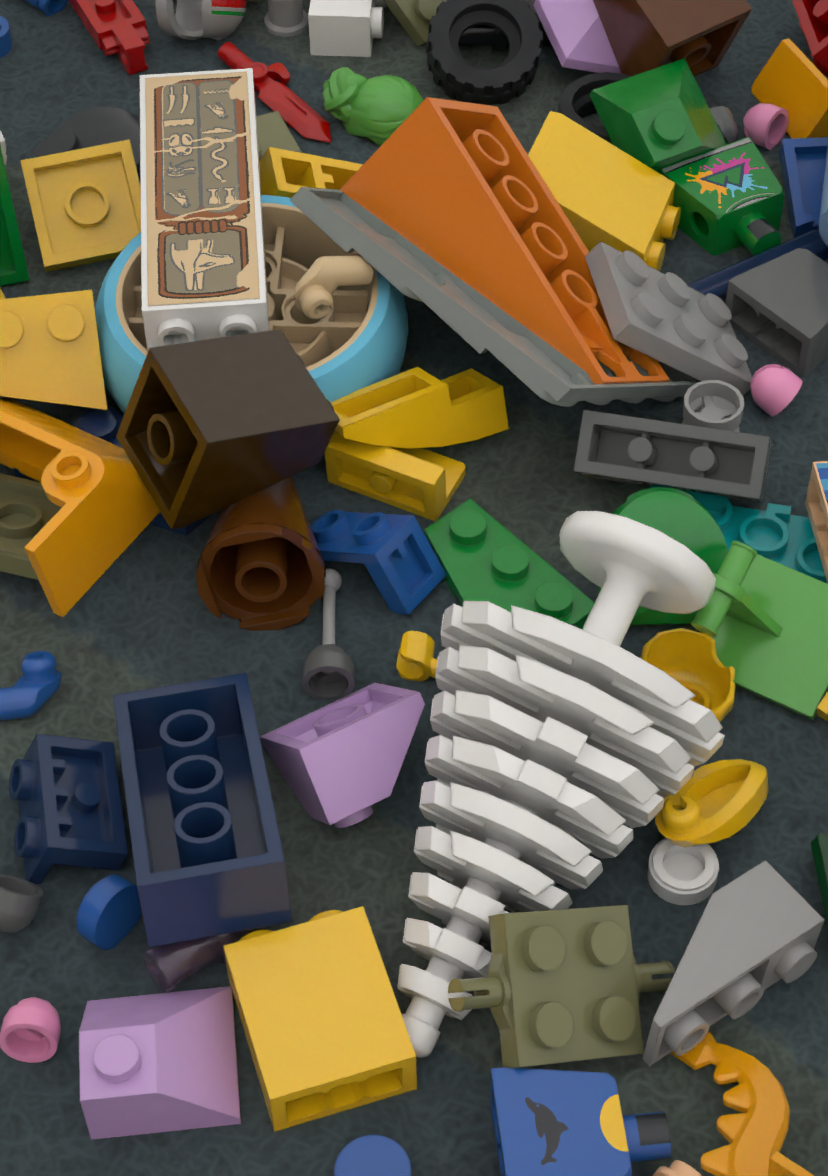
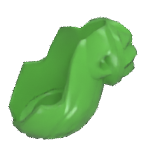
(370, 105)

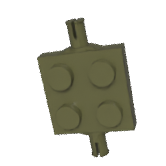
(563, 985)

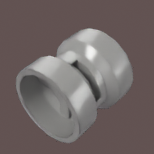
(713, 405)

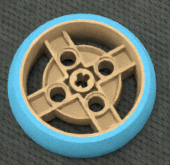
(343, 351)

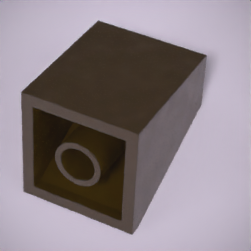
(223, 422)

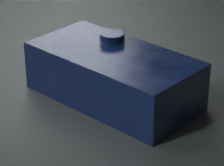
(200, 811)

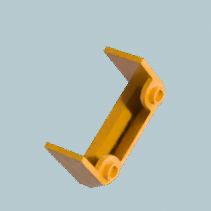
(98, 494)

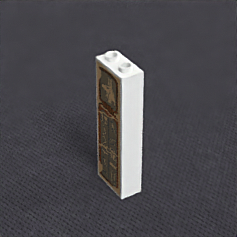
(201, 208)

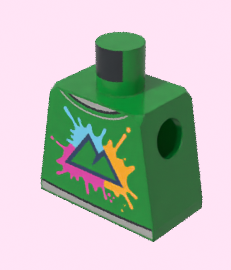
(728, 198)

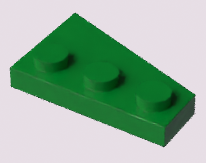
(495, 566)

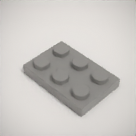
(668, 318)

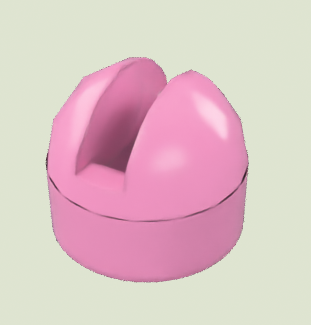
(766, 124)
(774, 388)
(30, 1031)

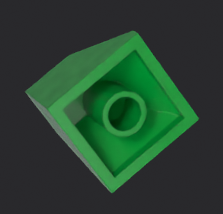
(658, 116)

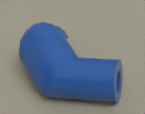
(32, 689)

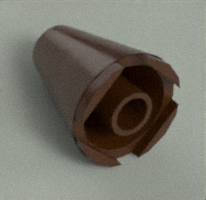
(262, 561)

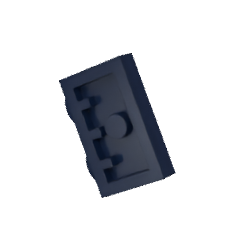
(67, 806)

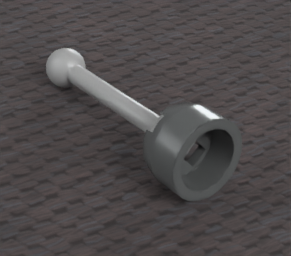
(327, 668)

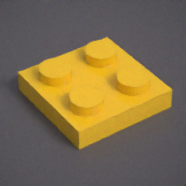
(84, 203)

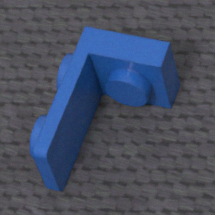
(389, 548)

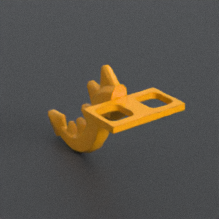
(764, 1121)

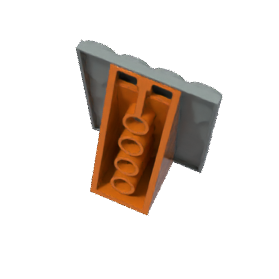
(480, 239)

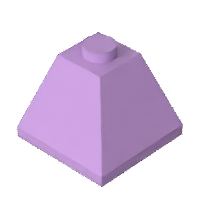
(577, 35)
(347, 751)
(159, 1063)

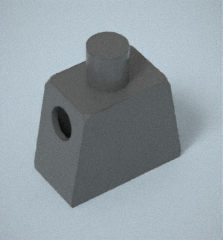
(784, 308)

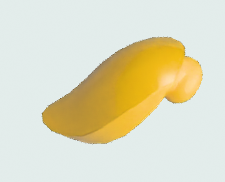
(714, 803)

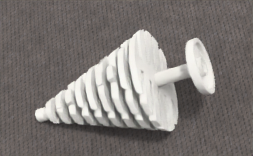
(546, 752)

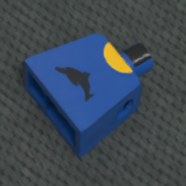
(569, 1125)

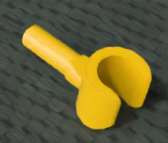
(416, 656)

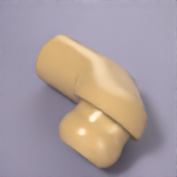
(323, 277)

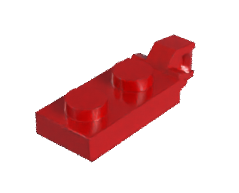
(116, 28)

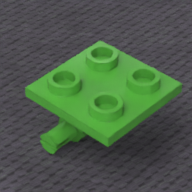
(770, 629)

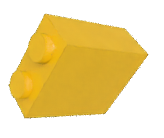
(320, 1017)

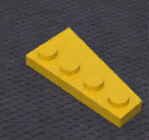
(51, 350)

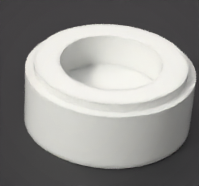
(682, 873)

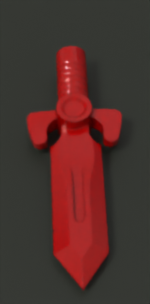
(277, 94)

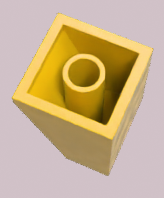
(606, 190)

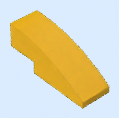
(422, 410)

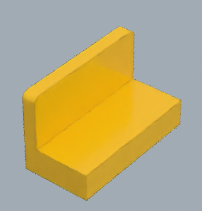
(397, 476)

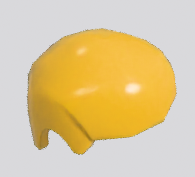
(693, 662)

